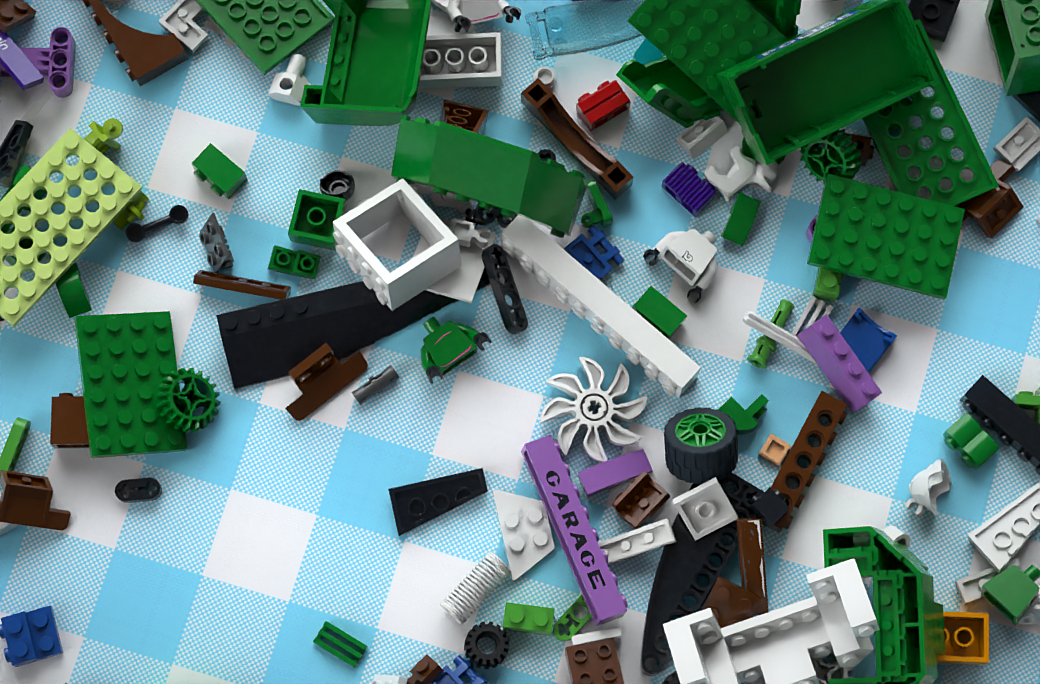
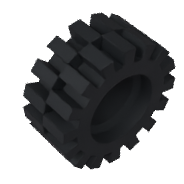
(476, 655)

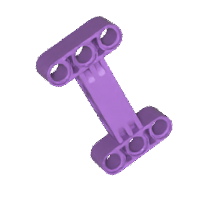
(47, 58)

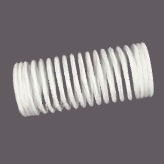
(497, 565)

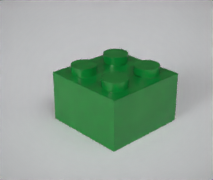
(314, 219)

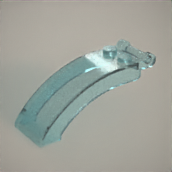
(582, 26)

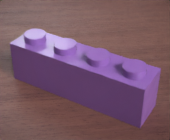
(839, 363)

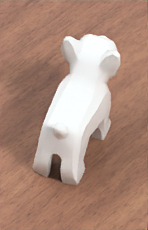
(741, 174)

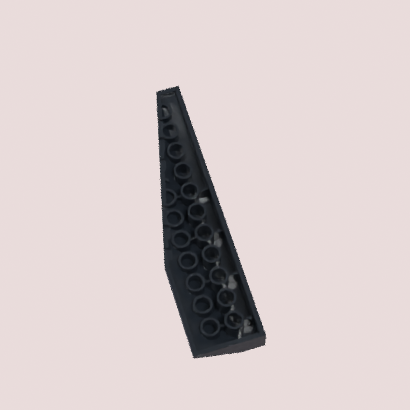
(277, 336)

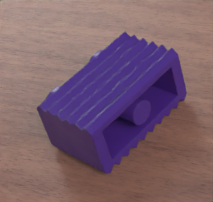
(689, 189)

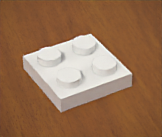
(705, 508)

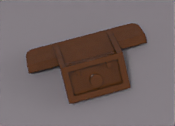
(997, 206)
(321, 378)
(28, 500)

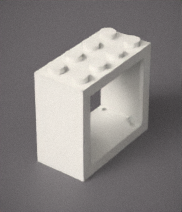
(417, 273)

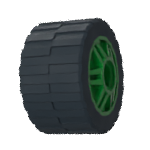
(701, 445)

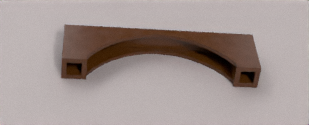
(143, 52)

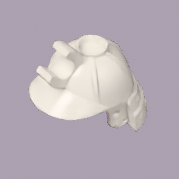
(928, 486)

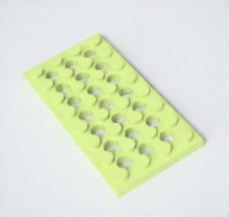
(59, 225)

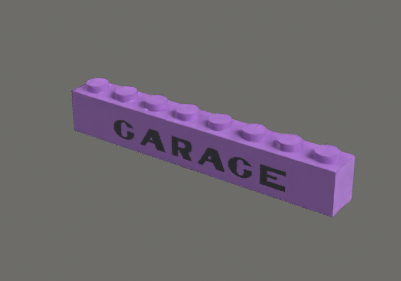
(574, 530)

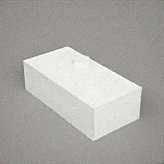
(462, 61)

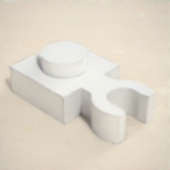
(466, 233)

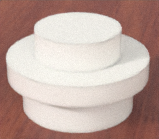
(546, 75)

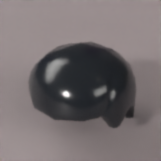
(338, 184)

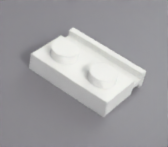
(1020, 144)

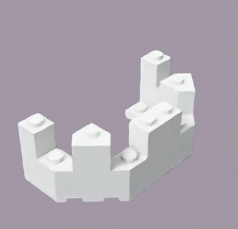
(781, 640)

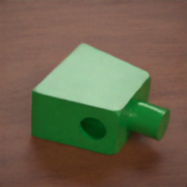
(1013, 591)

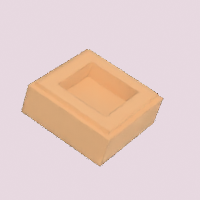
(774, 450)

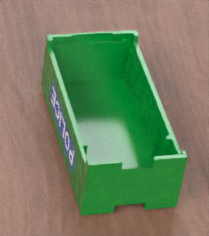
(828, 77)

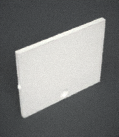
(463, 281)

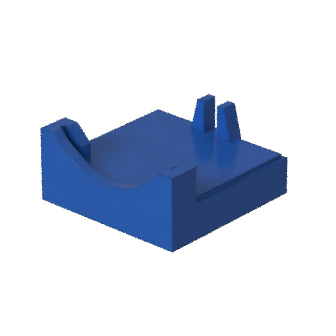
(867, 339)

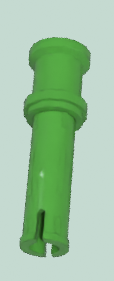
(766, 345)

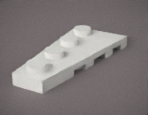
(1008, 529)

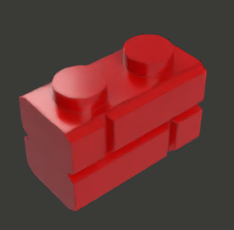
(602, 104)

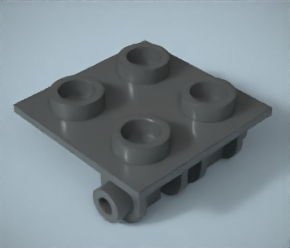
(214, 240)

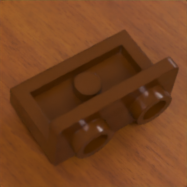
(640, 500)

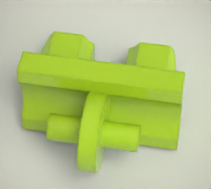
(103, 136)
(132, 211)

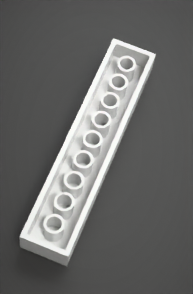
(599, 306)

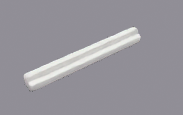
(777, 334)

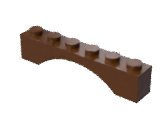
(557, 121)

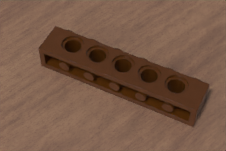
(824, 406)

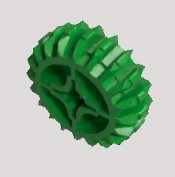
(837, 151)
(193, 384)

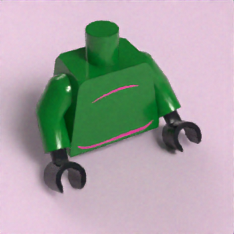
(448, 346)

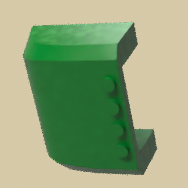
(371, 63)

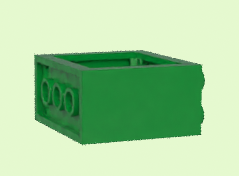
(1016, 43)

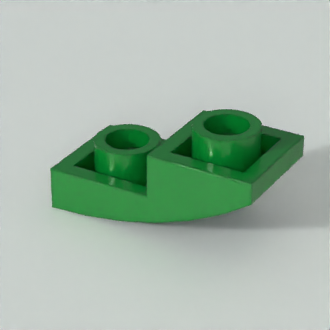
(740, 219)
(294, 262)

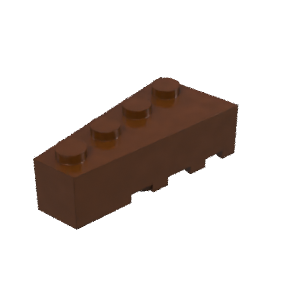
(464, 116)

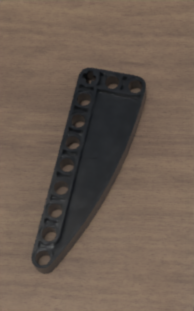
(681, 566)

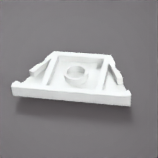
(523, 530)

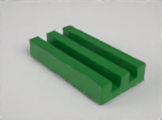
(322, 633)

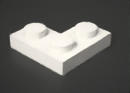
(180, 22)

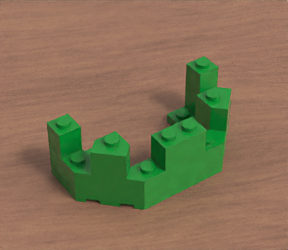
(903, 605)

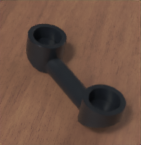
(177, 215)

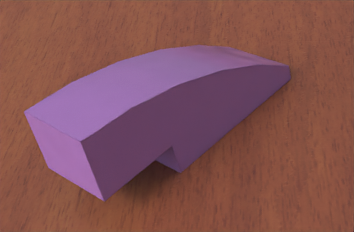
(614, 472)

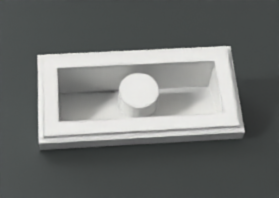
(701, 136)

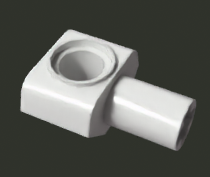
(292, 78)

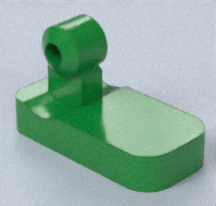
(601, 212)

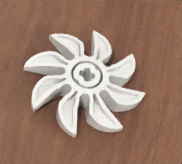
(598, 398)

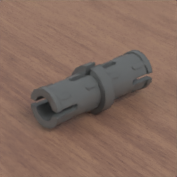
(375, 384)

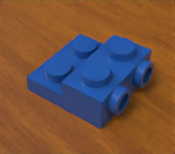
(30, 636)

